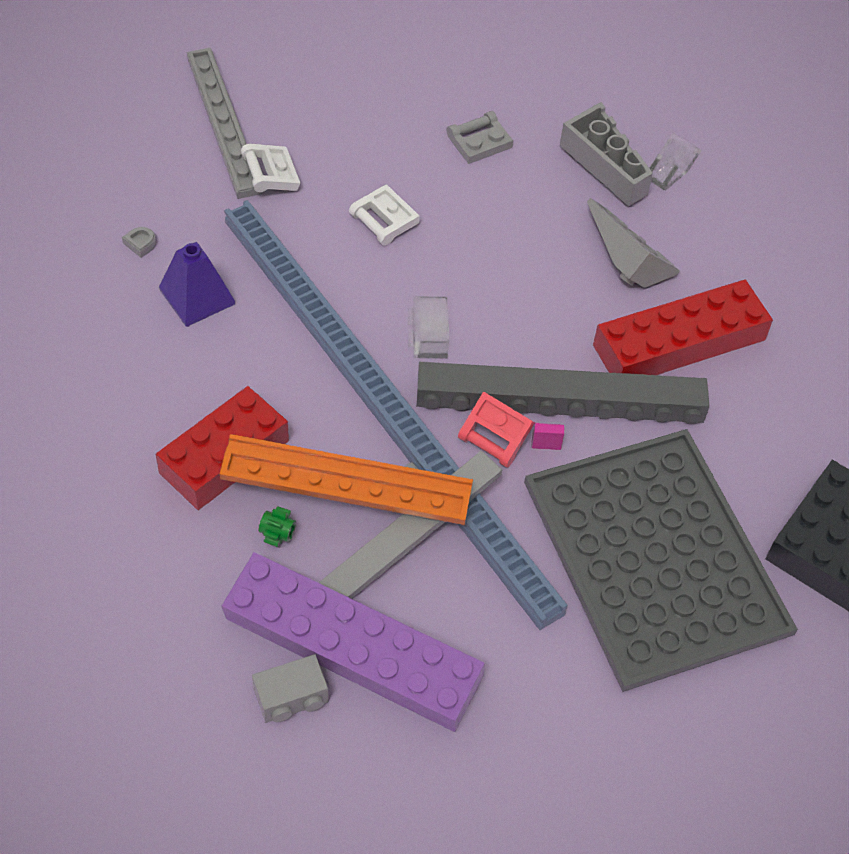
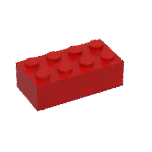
(196, 456)

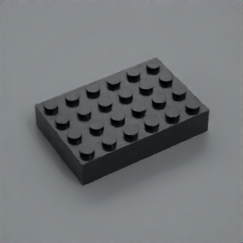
(816, 537)

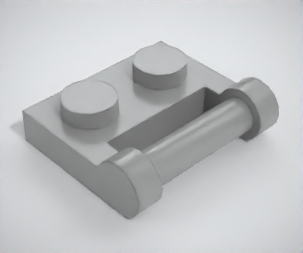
(482, 143)

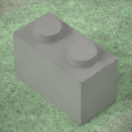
(290, 689)

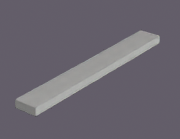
(222, 119)
(402, 535)

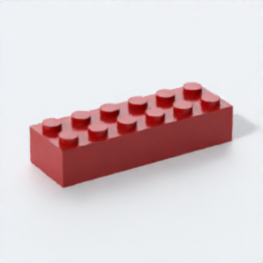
(683, 331)

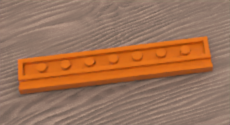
(346, 479)

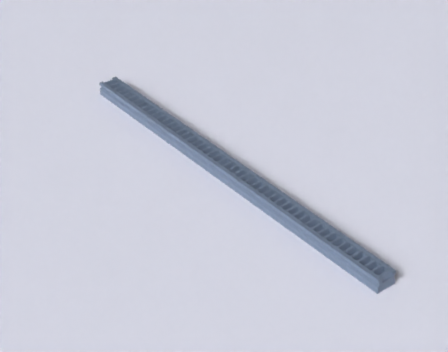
(394, 413)

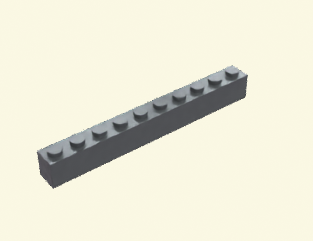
(565, 392)

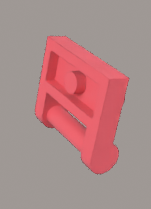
(501, 421)

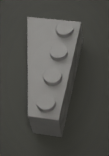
(606, 154)

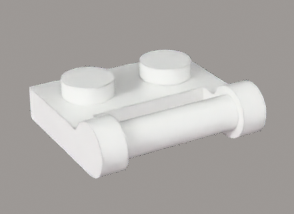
(277, 165)
(390, 209)

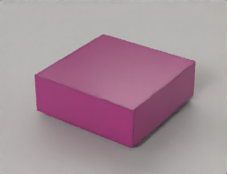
(547, 436)

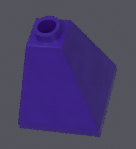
(194, 286)

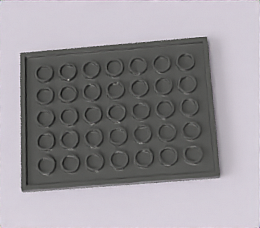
(658, 559)

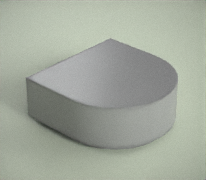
(140, 241)

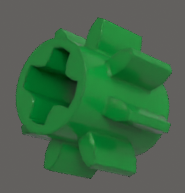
(277, 526)

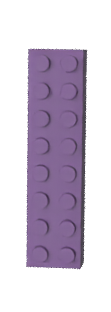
(354, 641)

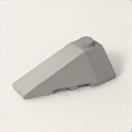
(629, 251)

